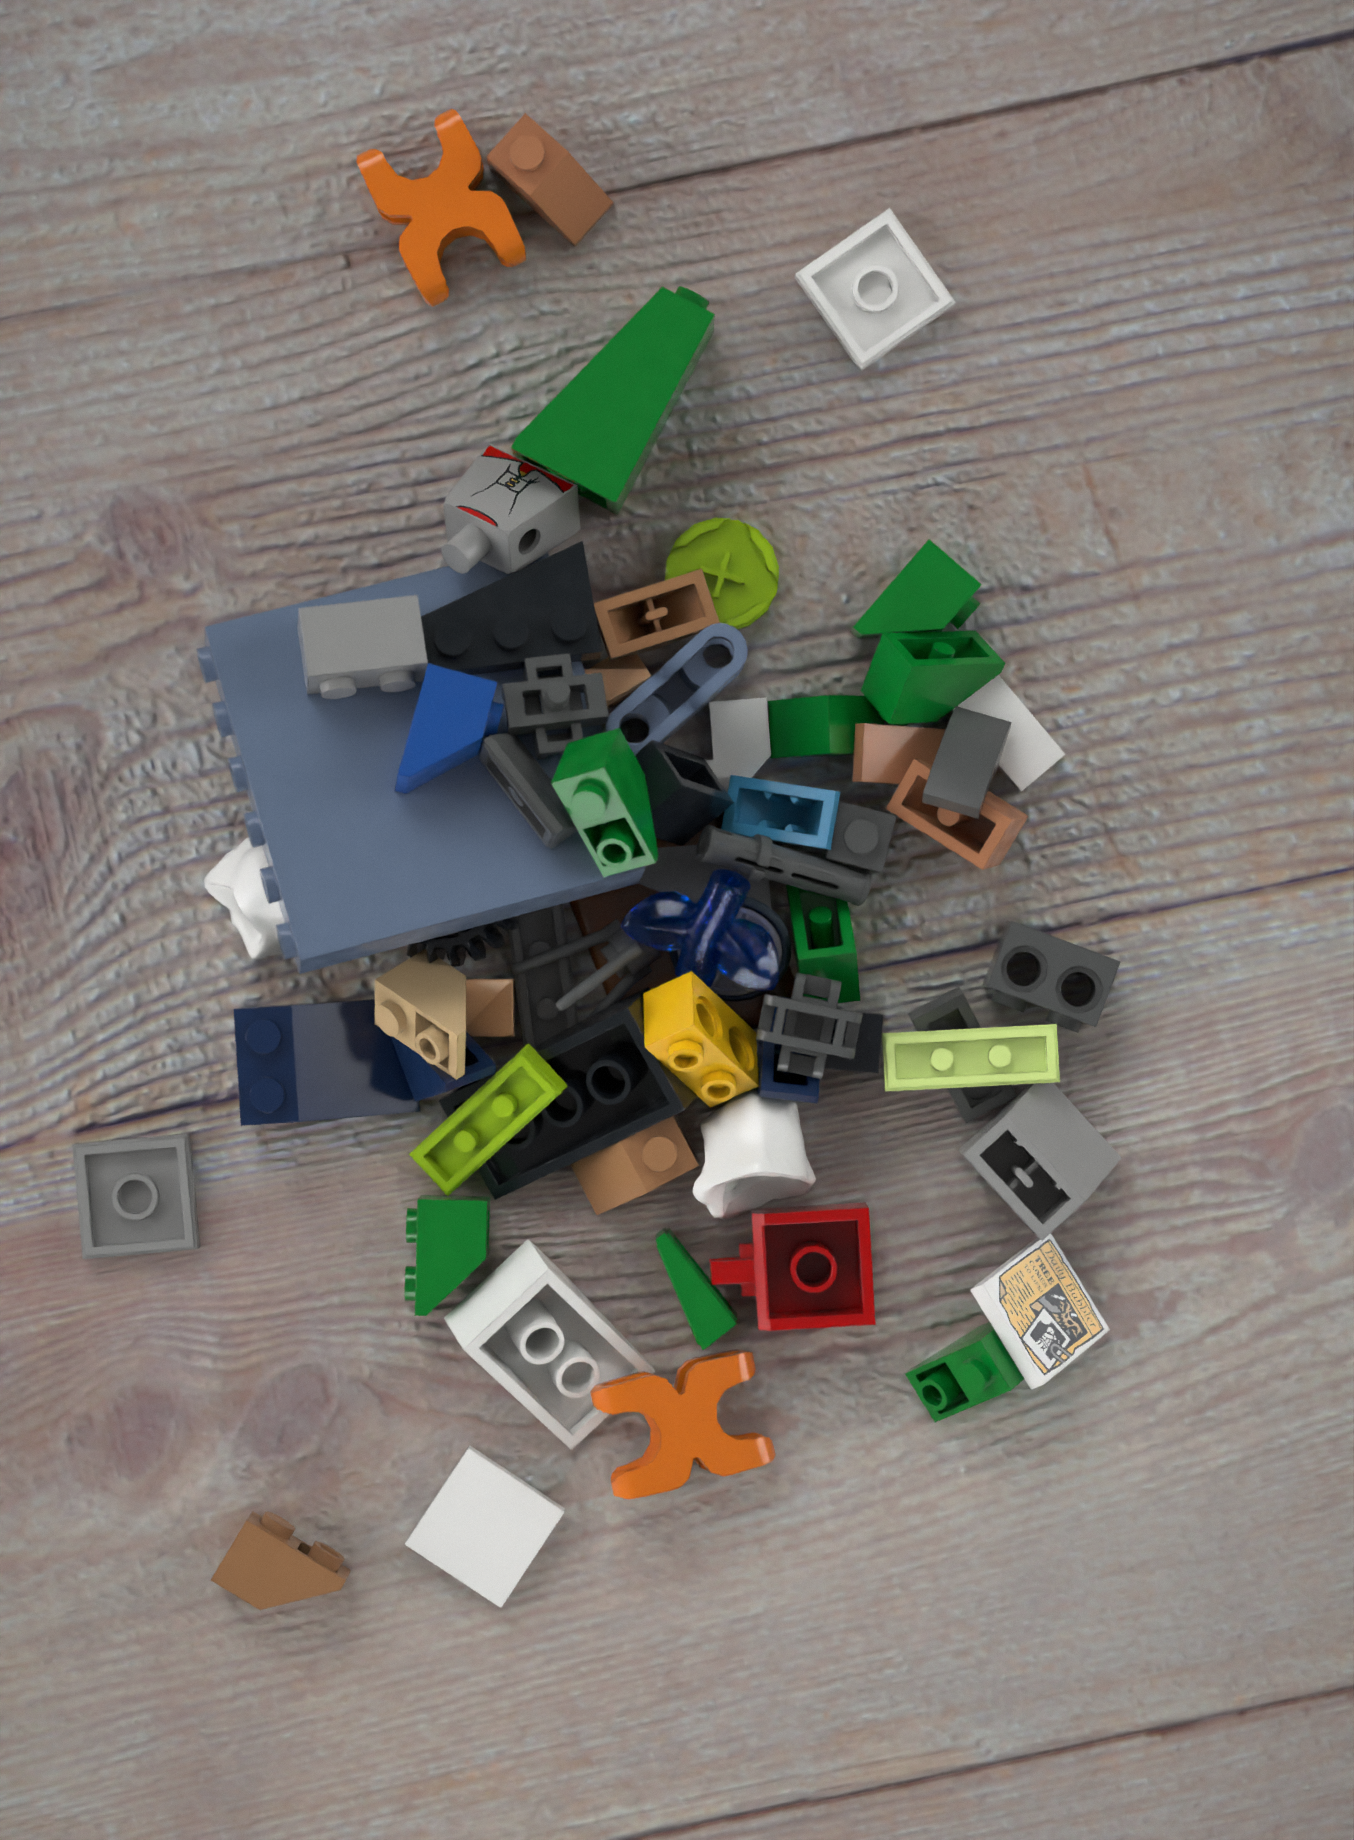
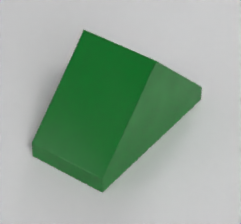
(817, 725)

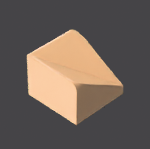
(620, 677)
(490, 1007)

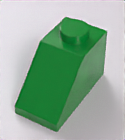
(922, 597)
(927, 674)
(824, 940)

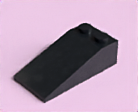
(609, 1096)

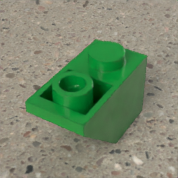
(608, 801)
(450, 1245)
(965, 1373)

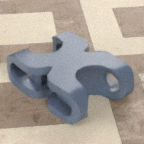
(682, 686)

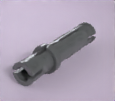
(762, 859)

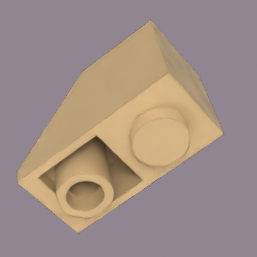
(425, 1010)

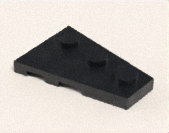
(519, 617)

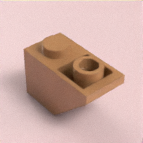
(275, 1567)

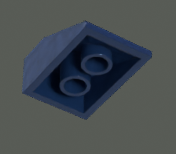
(316, 1064)

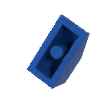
(447, 725)

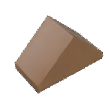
(655, 615)

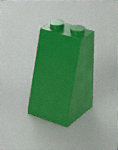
(620, 400)

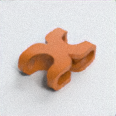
(442, 207)
(683, 1424)

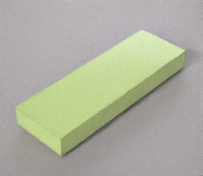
(970, 1057)

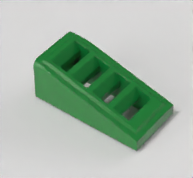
(702, 1302)

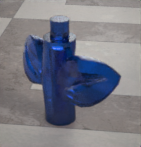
(708, 933)

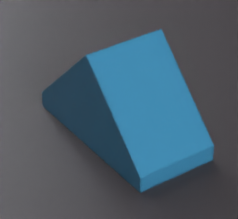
(782, 812)

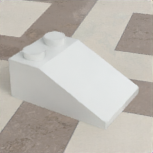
(543, 1342)

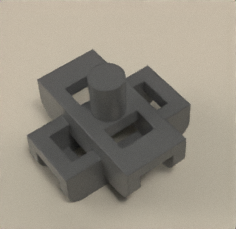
(559, 702)
(809, 1026)

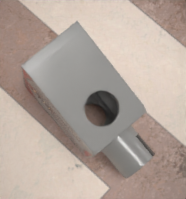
(507, 513)

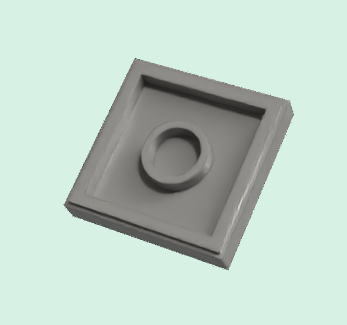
(136, 1196)

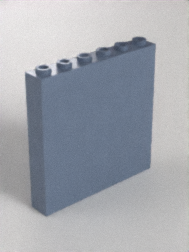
(342, 847)

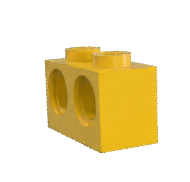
(700, 1039)

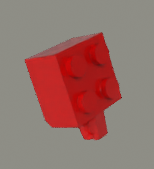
(805, 1267)

